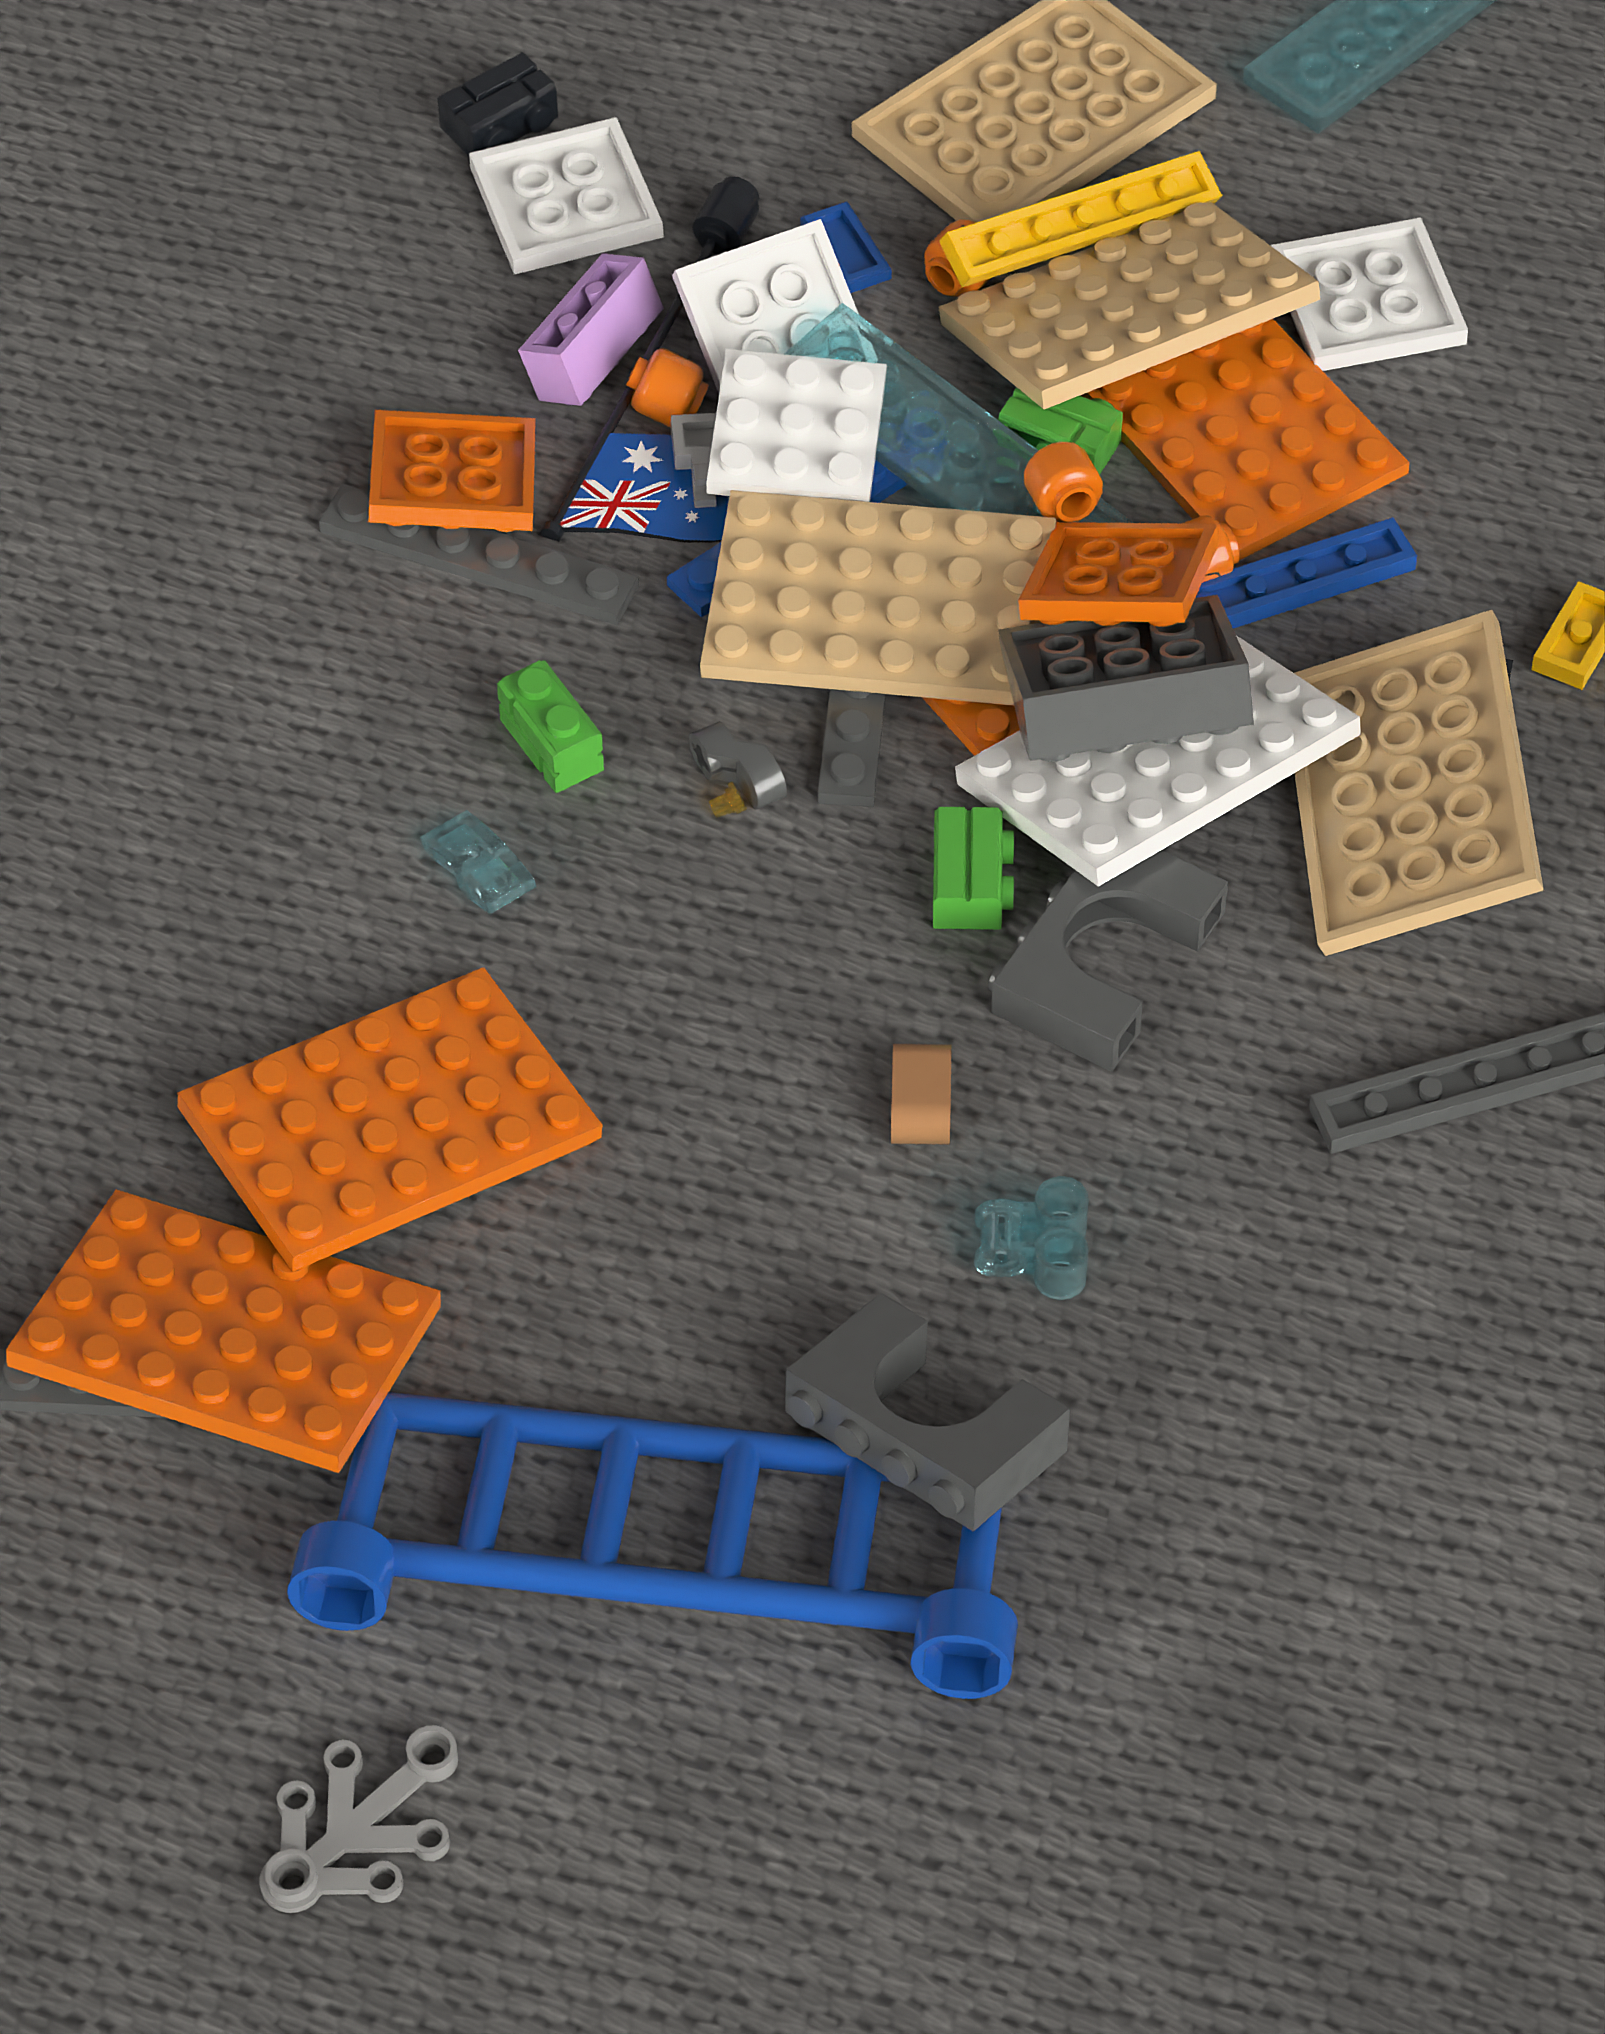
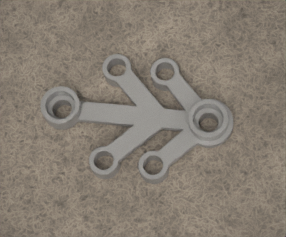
(355, 1828)

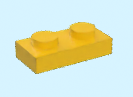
(1575, 638)

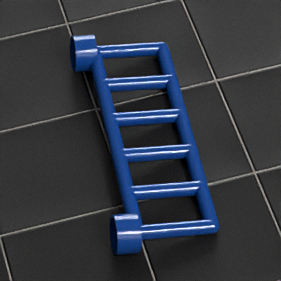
(348, 1567)

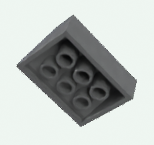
(1126, 682)

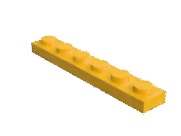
(1077, 219)

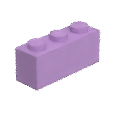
(591, 329)

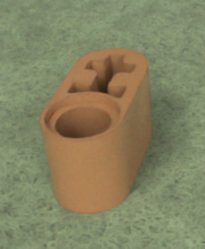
(921, 1094)

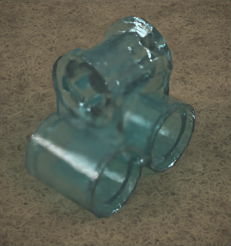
(1037, 1238)

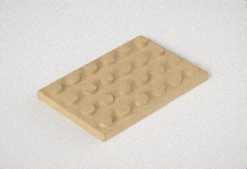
(1033, 109)
(1128, 303)
(868, 596)
(1429, 799)

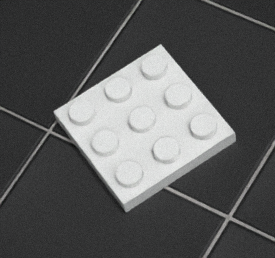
(565, 195)
(762, 294)
(1377, 295)
(796, 426)

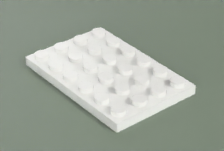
(1131, 803)

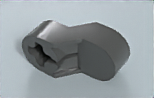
(740, 762)

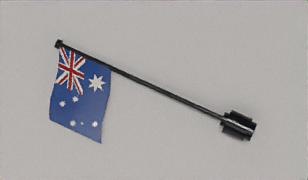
(632, 478)

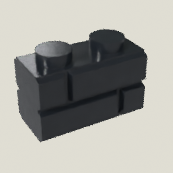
(499, 105)

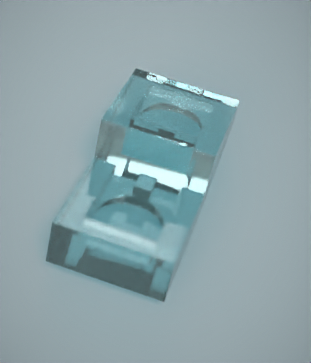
(479, 860)

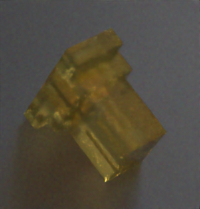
(728, 802)

